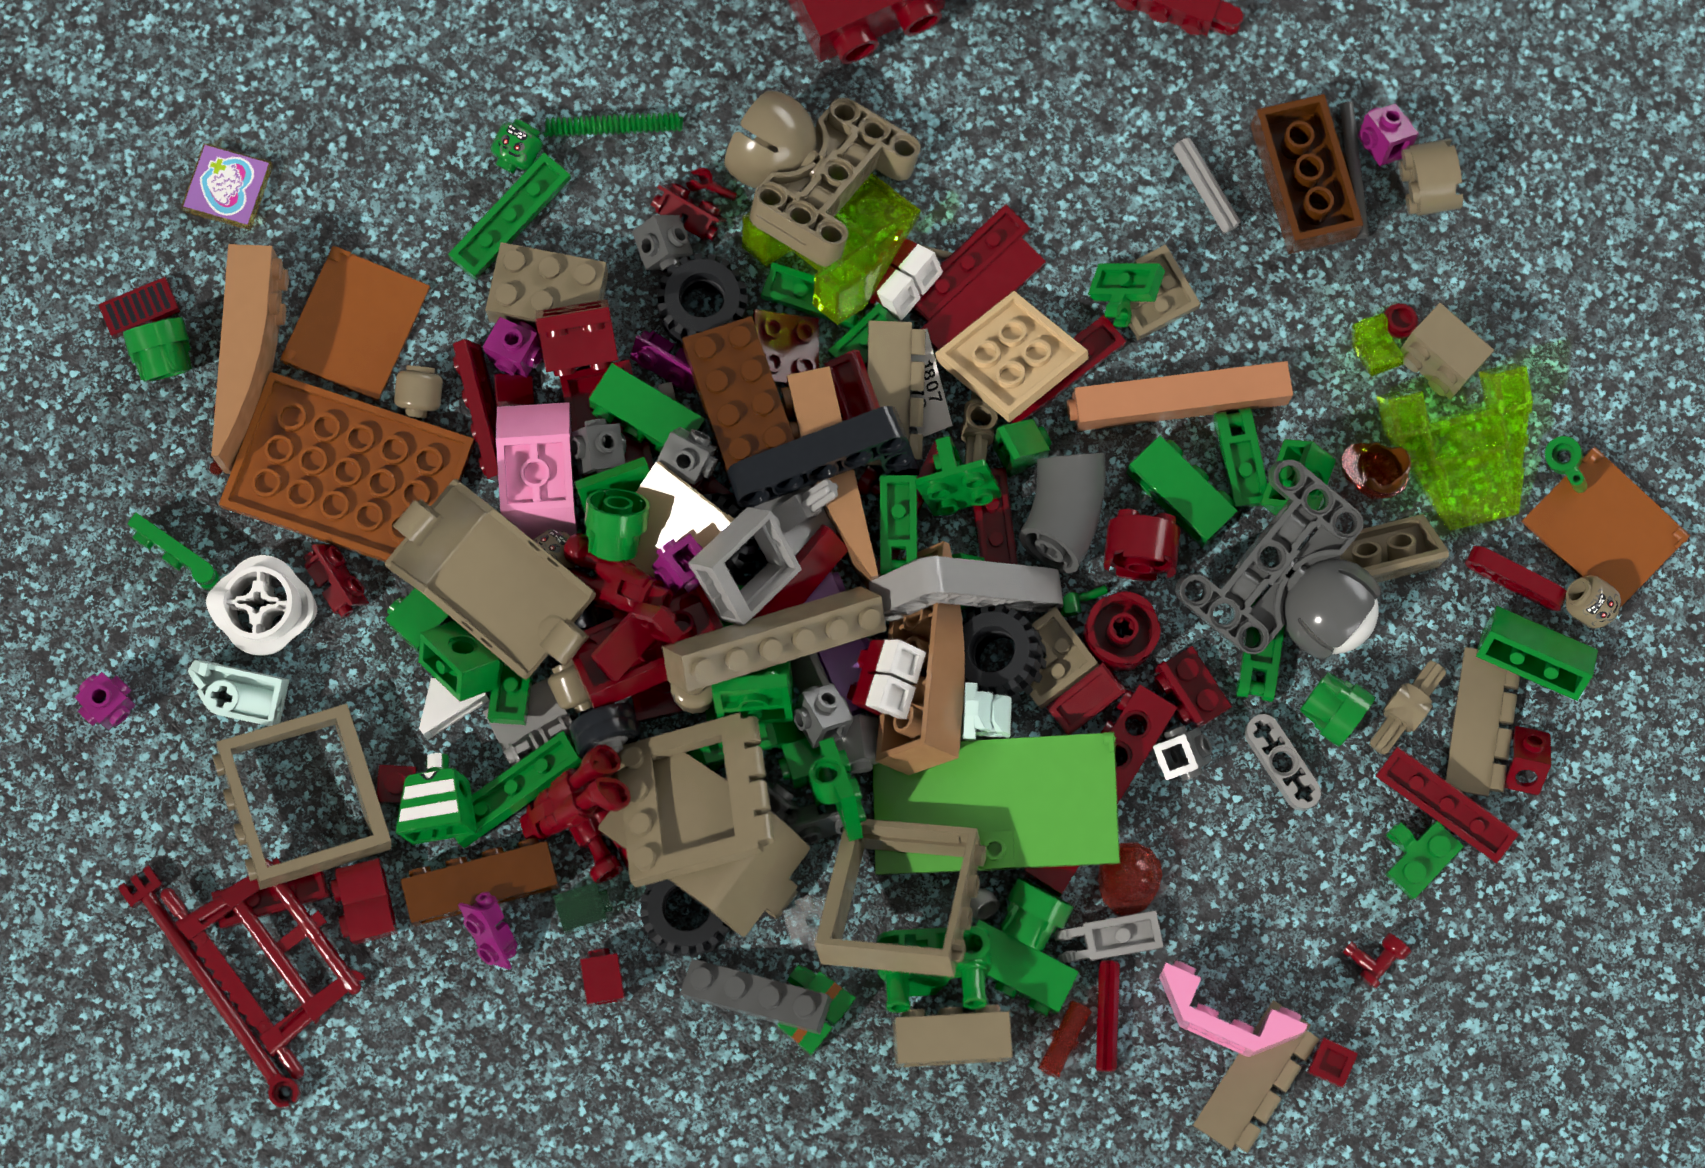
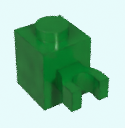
(797, 762)

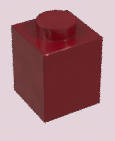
(602, 977)

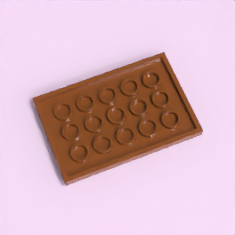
(339, 466)

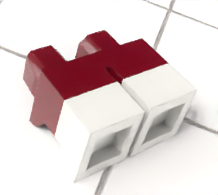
(908, 275)
(883, 677)

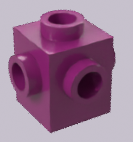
(1386, 133)
(513, 347)
(673, 564)
(114, 708)

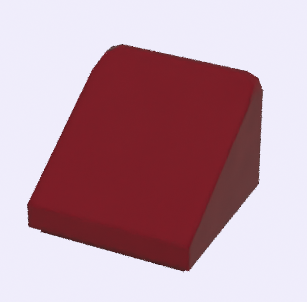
(513, 390)

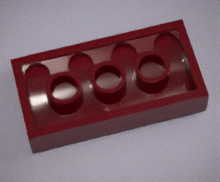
(694, 617)

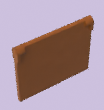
(355, 323)
(1608, 528)

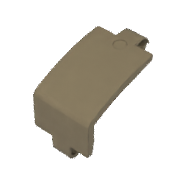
(491, 579)
(698, 811)

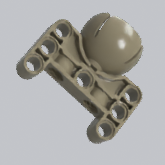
(812, 171)

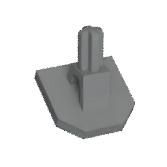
(803, 512)

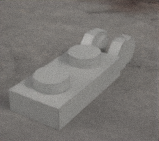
(1113, 937)

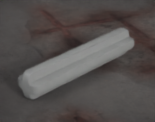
(1206, 185)

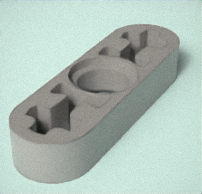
(1289, 790)

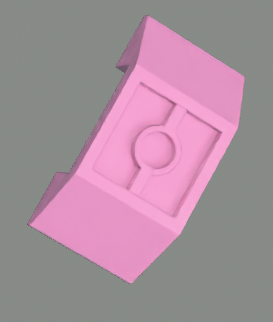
(536, 467)
(1238, 1036)

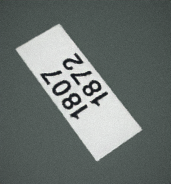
(936, 412)

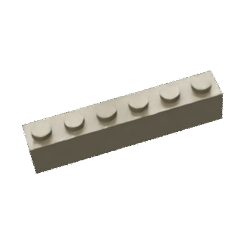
(774, 638)

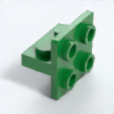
(956, 483)

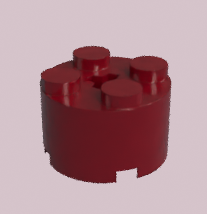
(1142, 545)
(1141, 633)

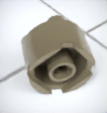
(1432, 177)

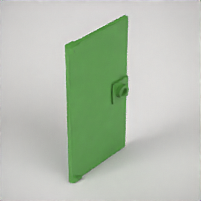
(1028, 798)

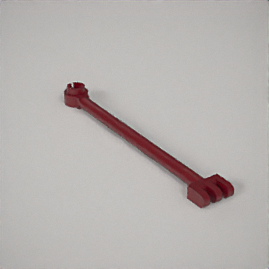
(147, 895)

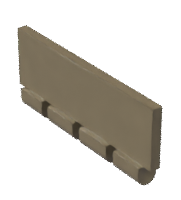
(895, 375)
(1475, 726)
(1247, 1092)

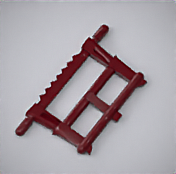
(313, 1006)

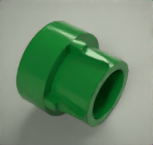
(159, 349)
(615, 523)
(1336, 707)
(1034, 914)

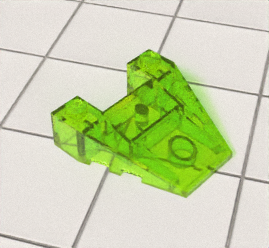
(877, 227)
(1470, 458)

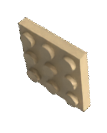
(1011, 356)

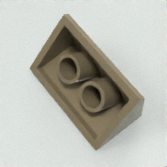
(1397, 548)

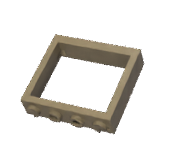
(245, 831)
(901, 838)

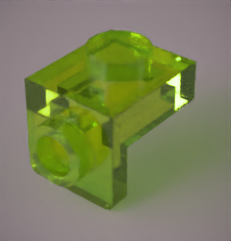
(1375, 345)

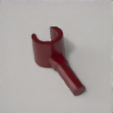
(707, 182)

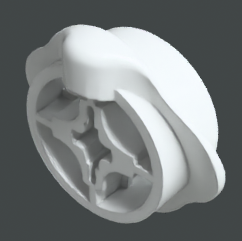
(226, 599)

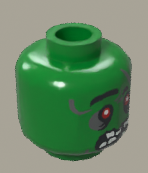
(516, 146)

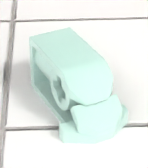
(255, 695)
(985, 715)

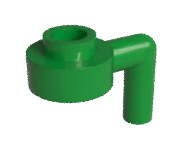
(1569, 468)

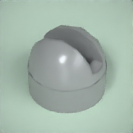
(984, 905)

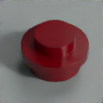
(1401, 320)

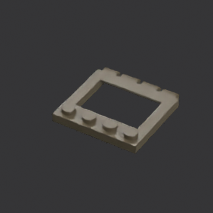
(746, 791)

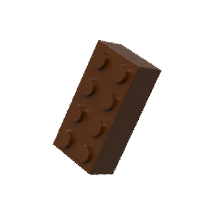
(1306, 174)
(737, 390)

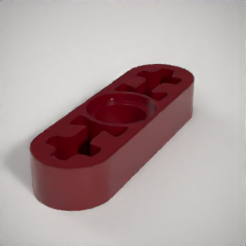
(1516, 578)

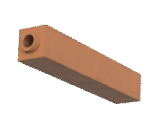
(1180, 396)

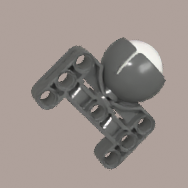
(1321, 601)

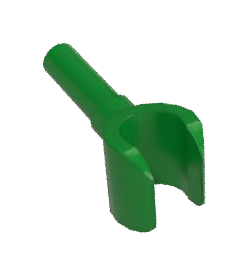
(1072, 600)

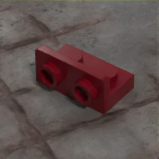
(1191, 689)

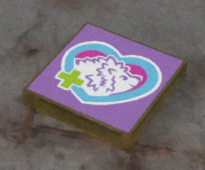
(227, 186)

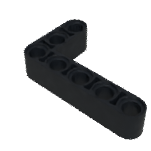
(823, 456)

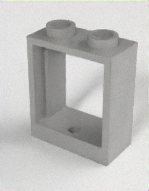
(716, 580)

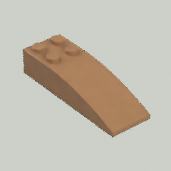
(247, 342)
(814, 406)
(936, 711)

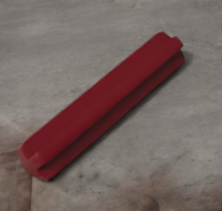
(1107, 1016)

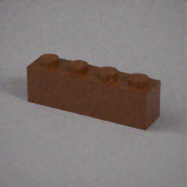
(503, 874)

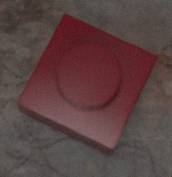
(391, 782)
(1332, 1062)

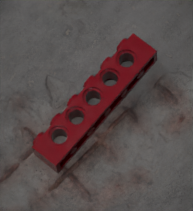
(1154, 716)

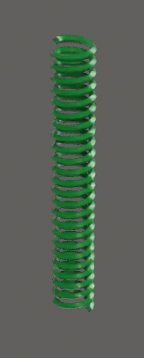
(601, 126)

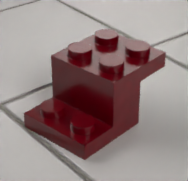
(576, 337)

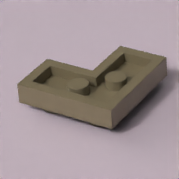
(1173, 299)
(1066, 658)

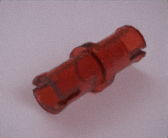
(1064, 1039)

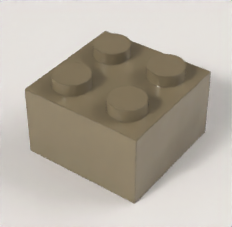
(1445, 351)

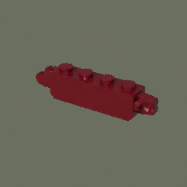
(1192, 16)

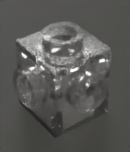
(795, 921)

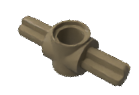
(977, 437)
(1407, 707)

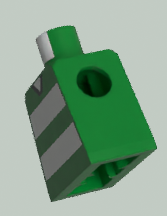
(436, 804)

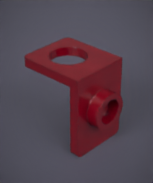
(1531, 753)

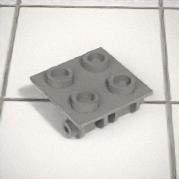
(543, 722)

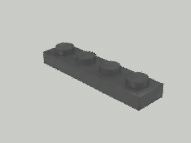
(756, 996)

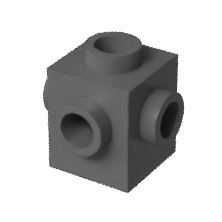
(662, 242)
(598, 447)
(689, 455)
(822, 714)
(1183, 753)

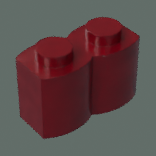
(365, 902)

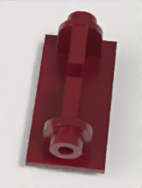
(701, 215)
(326, 565)

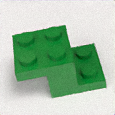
(759, 694)

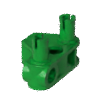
(972, 969)

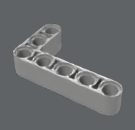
(967, 584)

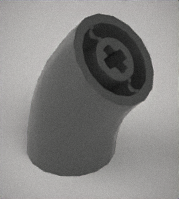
(1065, 510)

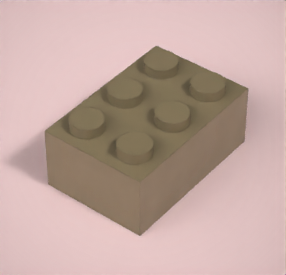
(541, 280)
(952, 1037)

